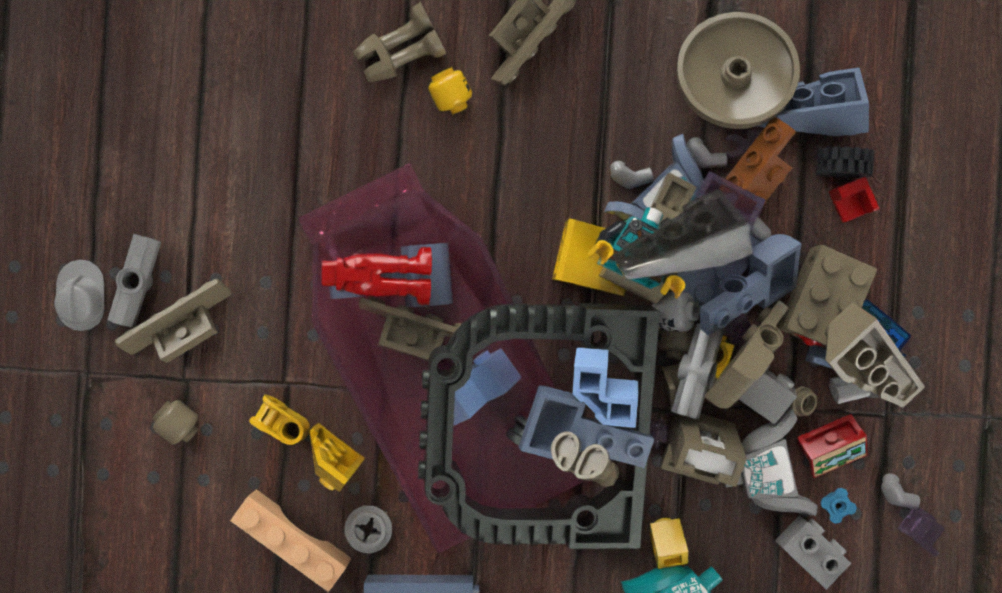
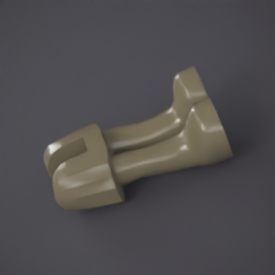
(380, 46)
(590, 464)

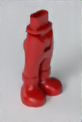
(362, 274)

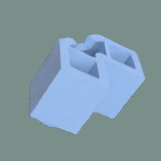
(489, 379)
(610, 399)

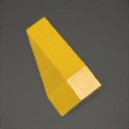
(333, 458)

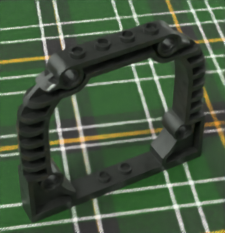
(616, 511)

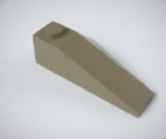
(867, 357)

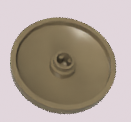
(737, 70)

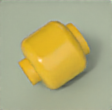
(450, 90)

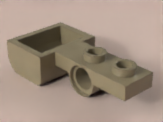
(669, 200)
(751, 359)

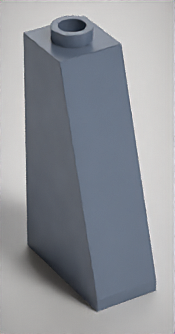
(420, 584)

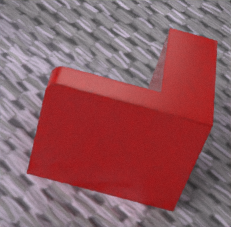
(853, 199)

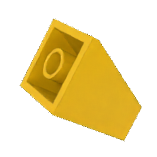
(574, 264)

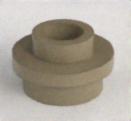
(805, 401)

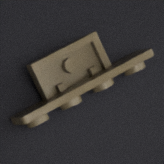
(522, 31)
(178, 326)
(407, 331)

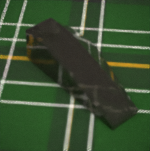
(701, 237)

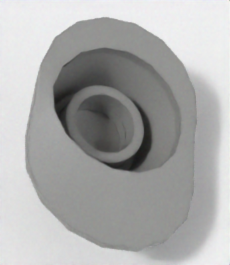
(80, 295)

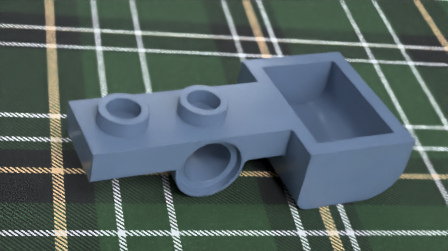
(440, 277)
(770, 277)
(561, 411)

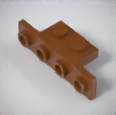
(759, 167)

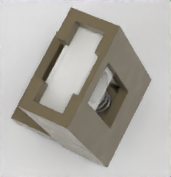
(704, 449)

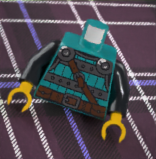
(623, 233)

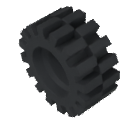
(845, 162)

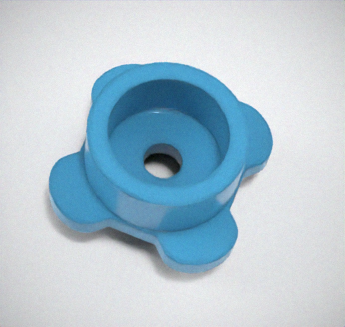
(830, 501)

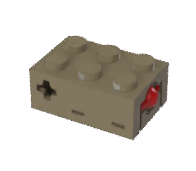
(823, 290)

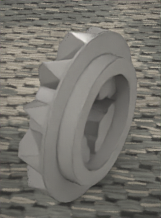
(376, 540)

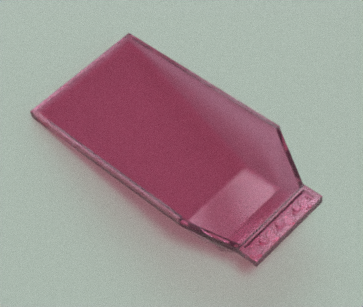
(389, 384)

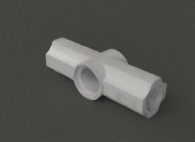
(127, 299)
(697, 372)

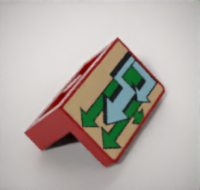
(833, 445)

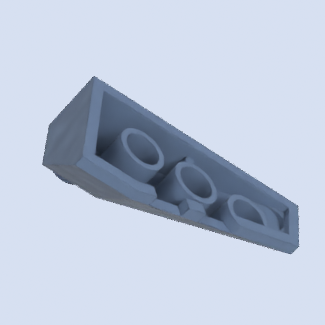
(829, 106)

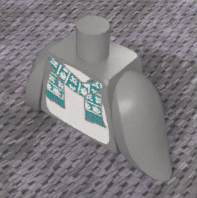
(768, 469)

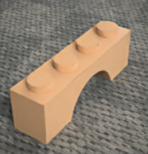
(269, 526)

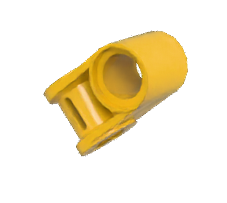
(274, 419)

